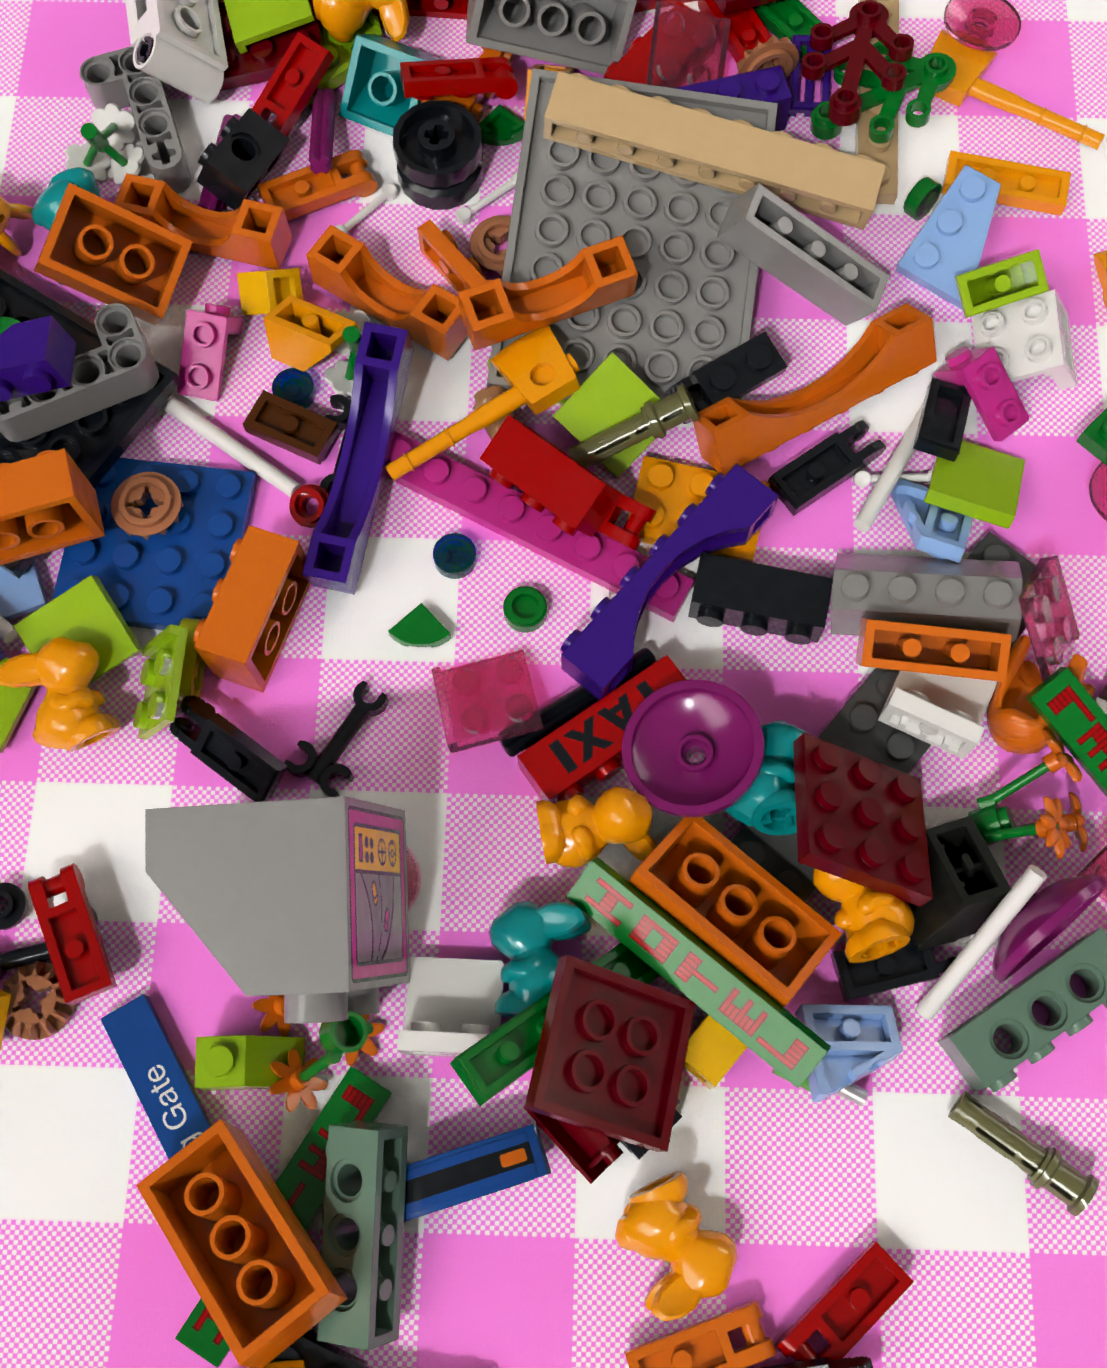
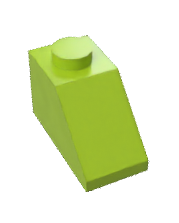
(1001, 283)
(241, 1060)

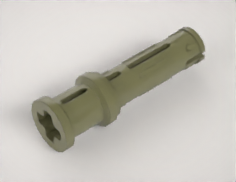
(653, 421)
(1043, 1165)

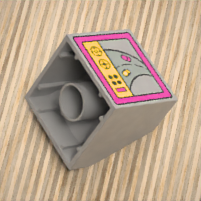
(291, 896)

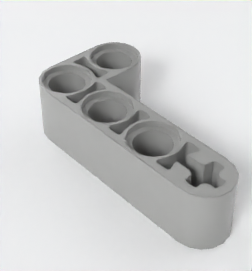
(115, 80)
(99, 379)

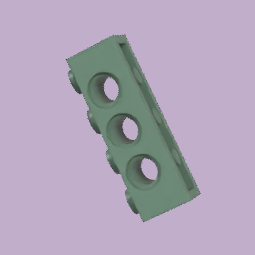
(972, 1042)
(364, 1231)

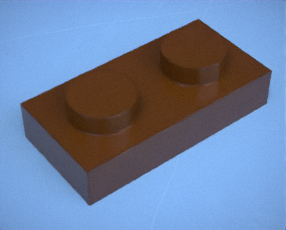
(291, 427)

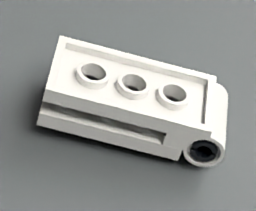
(179, 44)

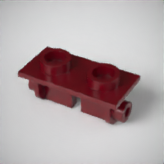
(586, 1150)

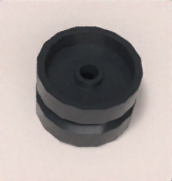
(439, 154)

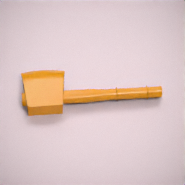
(972, 66)
(537, 377)

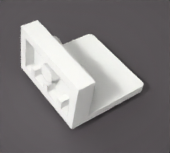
(1030, 338)
(939, 709)
(449, 1005)

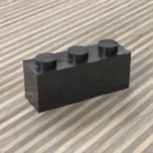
(760, 599)

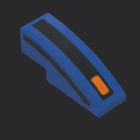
(474, 1171)

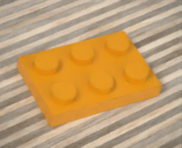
(669, 491)

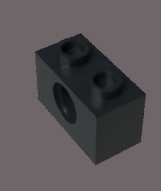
(235, 178)

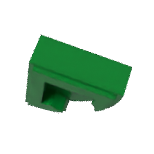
(501, 128)
(419, 629)

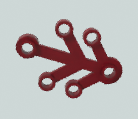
(866, 21)

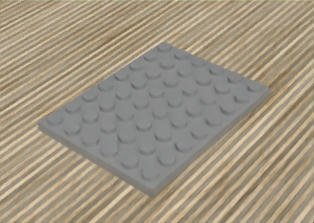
(690, 286)

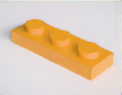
(1021, 184)

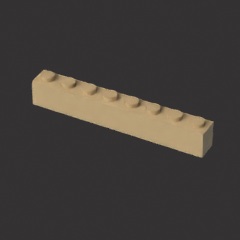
(711, 149)

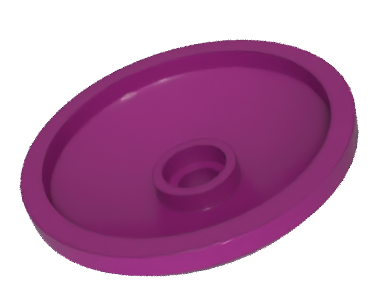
(685, 721)
(1043, 920)

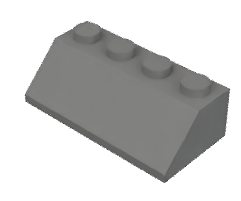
(561, 32)
(926, 592)

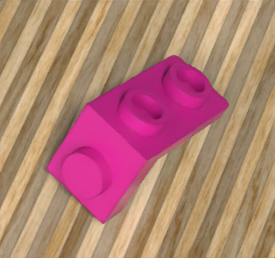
(205, 350)
(988, 388)

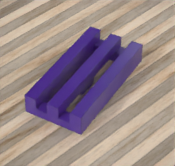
(808, 105)

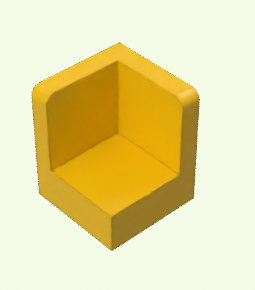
(266, 289)
(712, 1052)

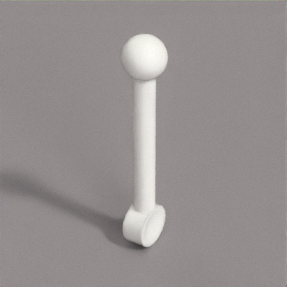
(389, 193)
(464, 214)
(863, 478)

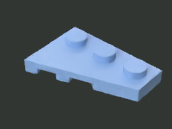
(952, 236)

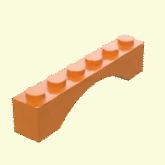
(886, 353)

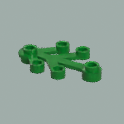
(930, 73)

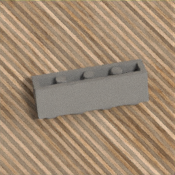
(802, 255)

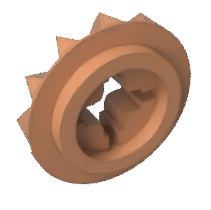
(761, 57)
(483, 241)
(133, 494)
(28, 1022)

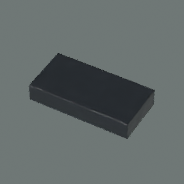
(942, 420)

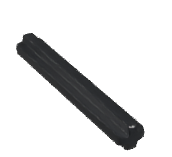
(568, 707)

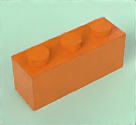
(933, 649)

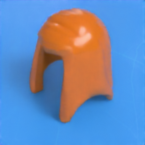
(1010, 716)

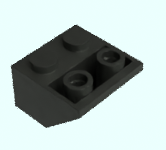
(964, 885)

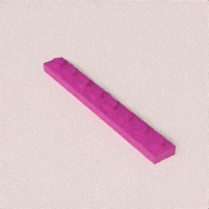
(504, 513)

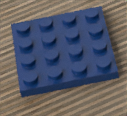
(172, 573)

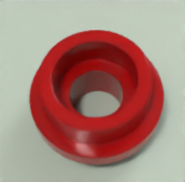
(299, 501)

